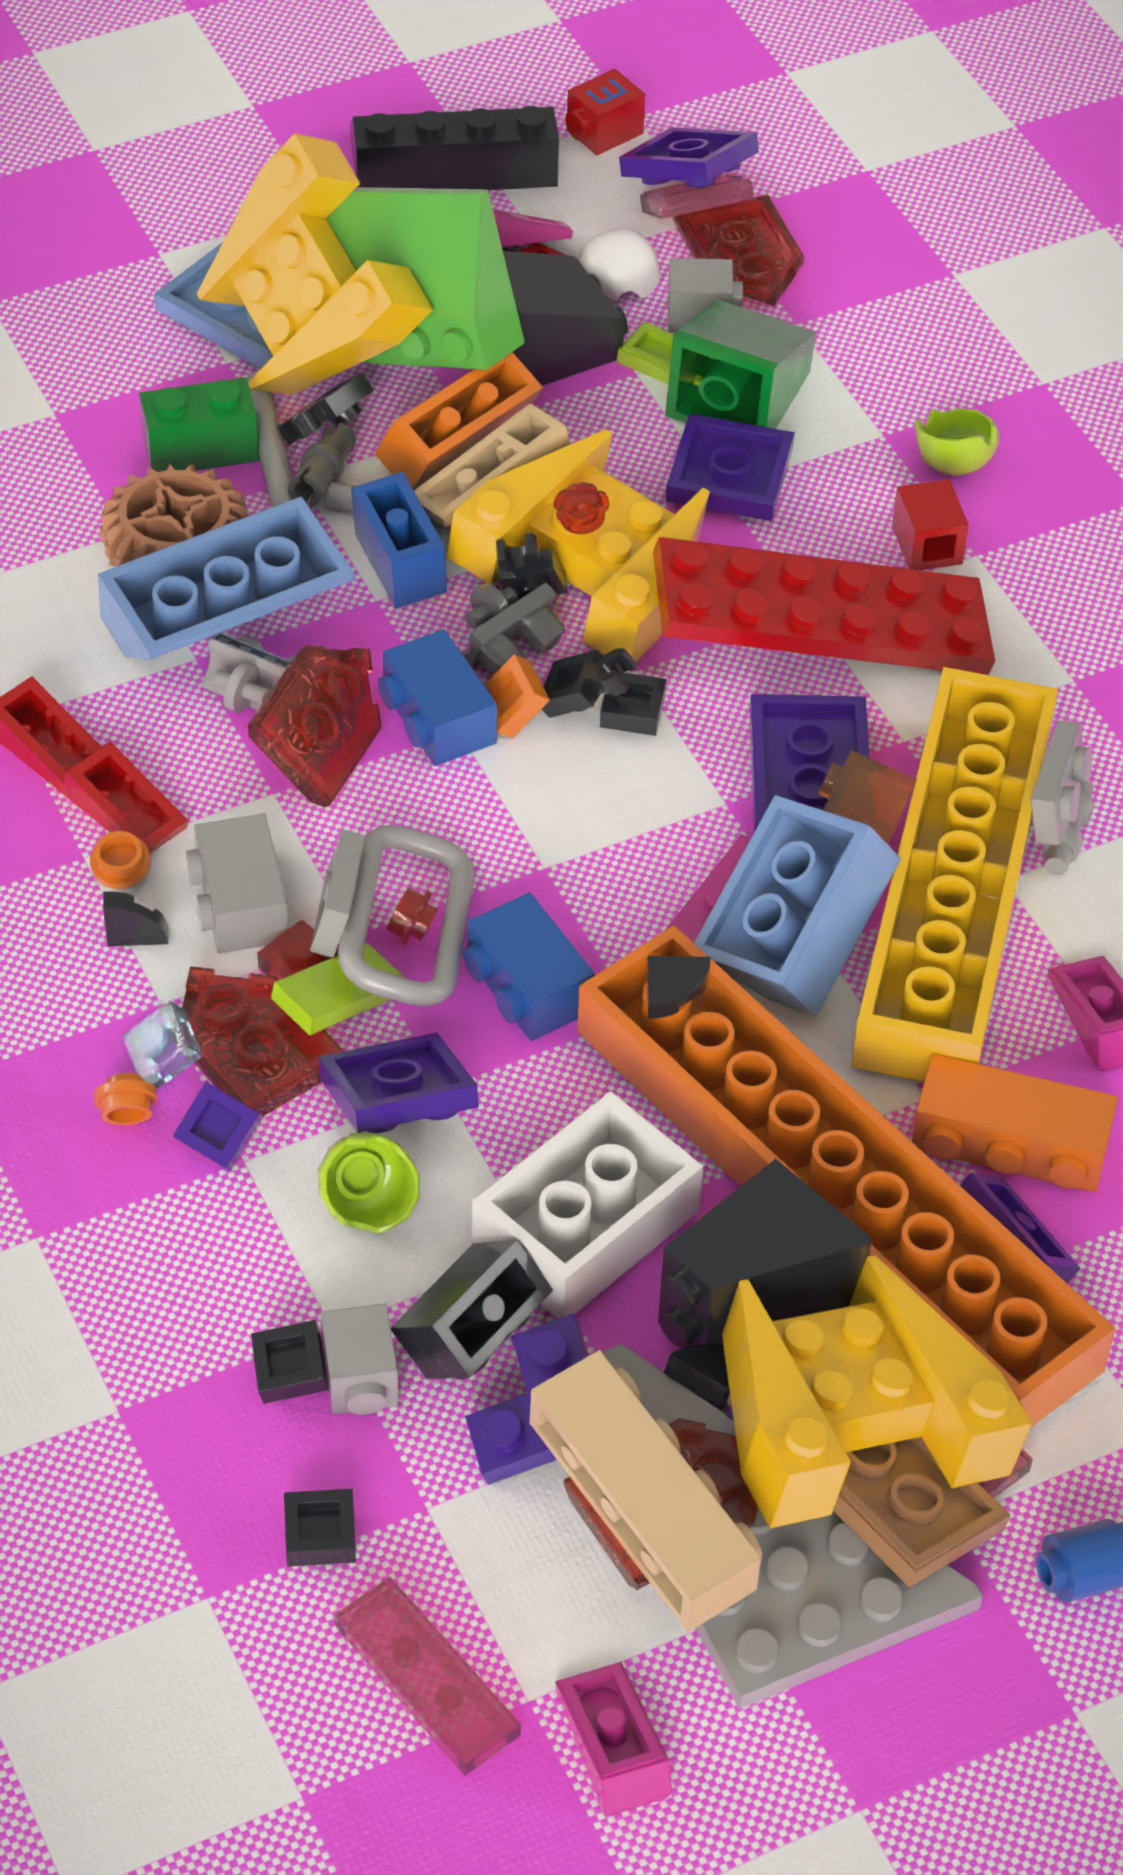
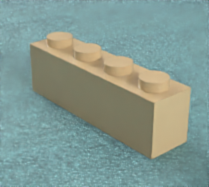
(646, 1489)

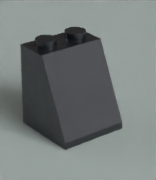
(562, 316)
(778, 1236)

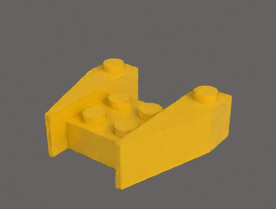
(299, 279)
(607, 564)
(857, 1382)

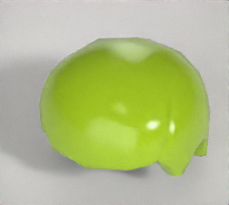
(957, 440)
(368, 1182)

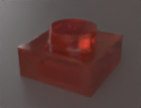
(290, 952)

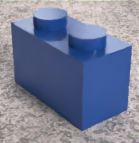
(399, 540)
(438, 698)
(526, 965)

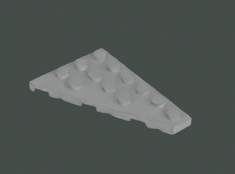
(818, 1588)

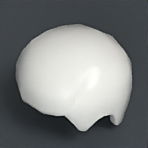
(621, 262)

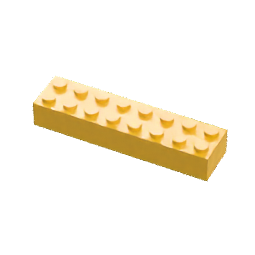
(955, 876)

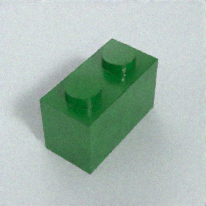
(200, 425)

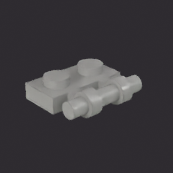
(1063, 797)

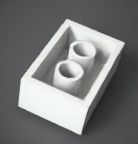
(592, 1201)

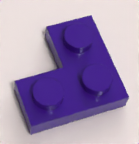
(503, 1432)

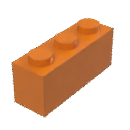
(456, 419)
(1014, 1122)

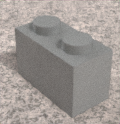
(239, 881)

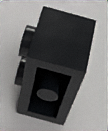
(471, 1310)

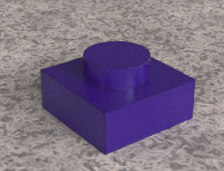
(217, 1126)

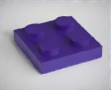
(689, 156)
(735, 462)
(398, 1083)

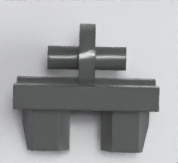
(502, 624)

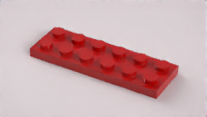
(821, 606)

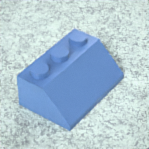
(797, 903)

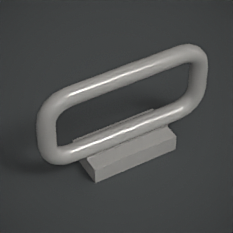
(348, 904)

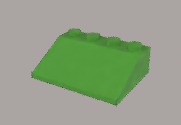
(457, 261)

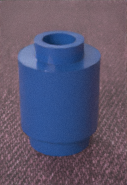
(1082, 1560)

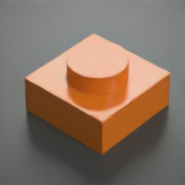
(517, 695)

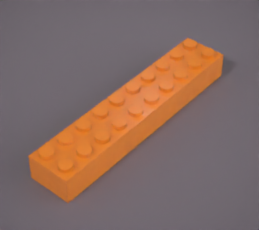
(761, 1095)

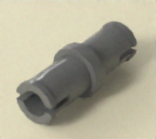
(322, 463)

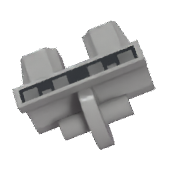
(242, 671)

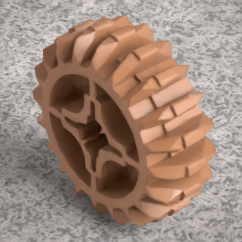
(165, 511)

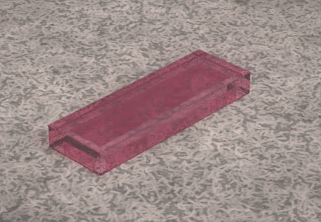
(427, 1675)

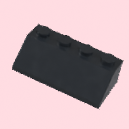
(457, 149)

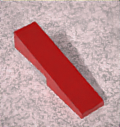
(84, 771)

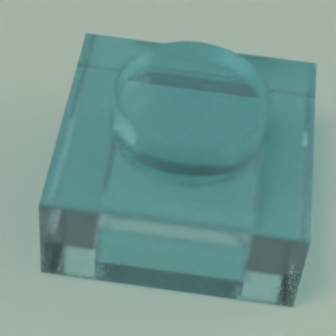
(162, 1044)

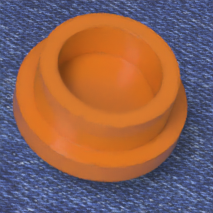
(120, 860)
(125, 1099)

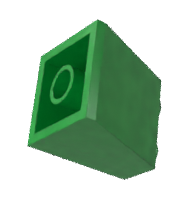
(754, 369)

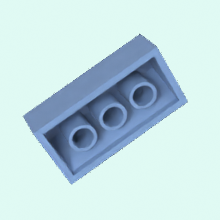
(219, 580)

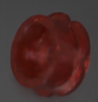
(581, 508)
(412, 916)

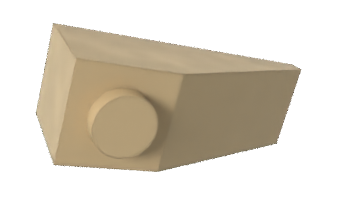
(514, 443)

